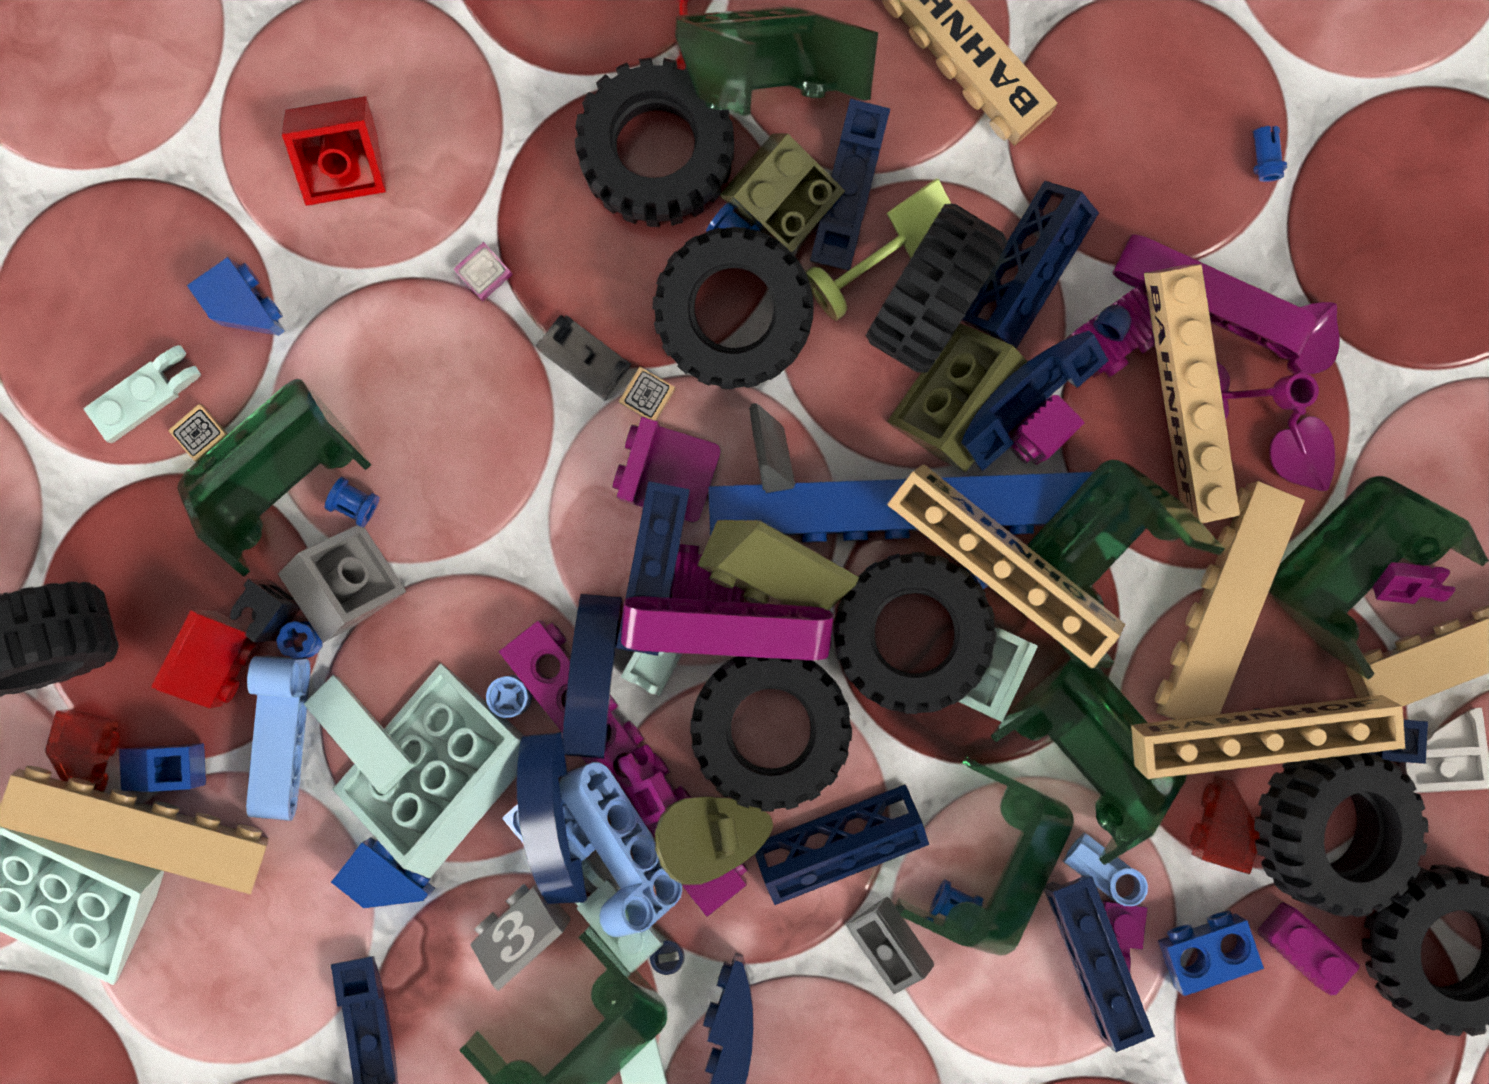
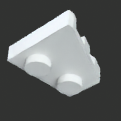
(1454, 757)

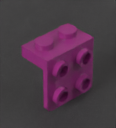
(666, 459)

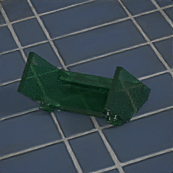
(774, 48)
(259, 465)
(1106, 519)
(1352, 551)
(1093, 729)
(1000, 926)
(632, 1020)

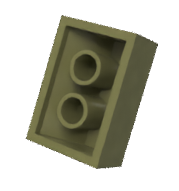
(953, 391)
(772, 566)

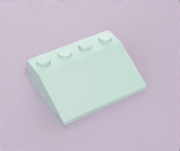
(460, 770)
(73, 901)

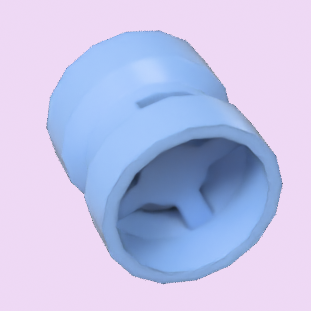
(504, 700)

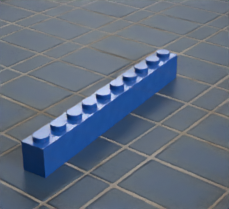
(862, 506)

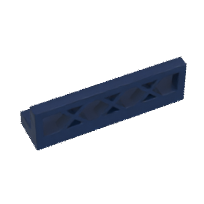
(1037, 265)
(656, 545)
(852, 853)
(1099, 963)

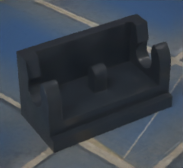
(583, 356)
(270, 607)

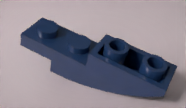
(731, 1025)

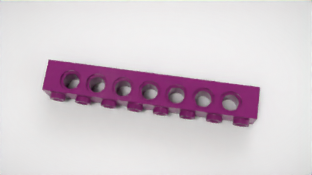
(523, 657)

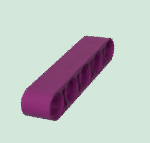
(1230, 301)
(726, 628)

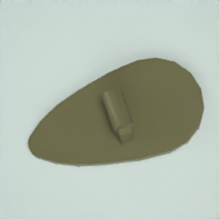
(708, 837)

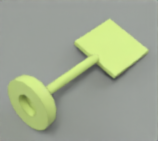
(911, 222)

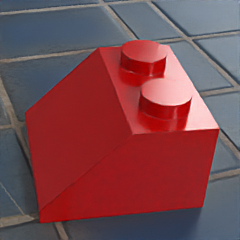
(334, 150)
(206, 659)

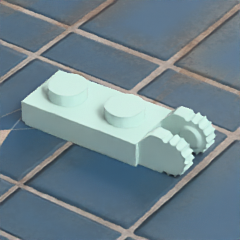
(140, 395)
(629, 949)

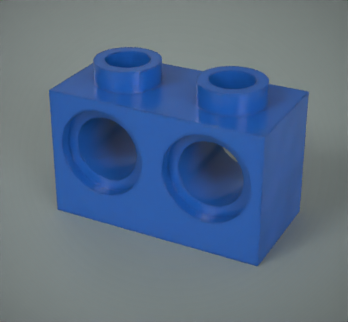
(1211, 965)

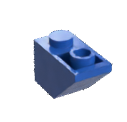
(232, 300)
(162, 768)
(378, 880)

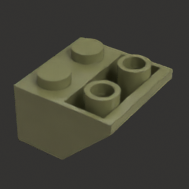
(782, 191)

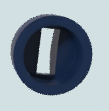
(1113, 323)
(668, 967)

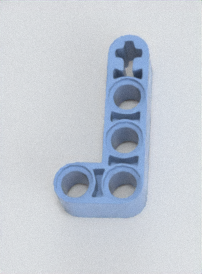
(277, 735)
(581, 792)

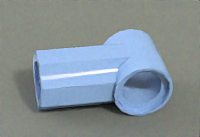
(1084, 859)

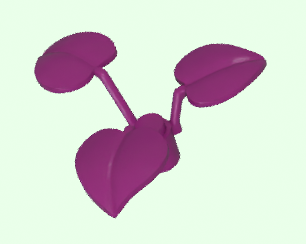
(1307, 448)

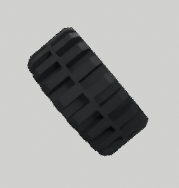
(639, 92)
(936, 288)
(676, 307)
(972, 633)
(53, 635)
(771, 786)
(1384, 842)
(1397, 944)

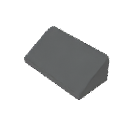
(771, 451)
(891, 946)

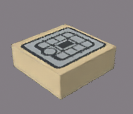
(647, 394)
(198, 432)

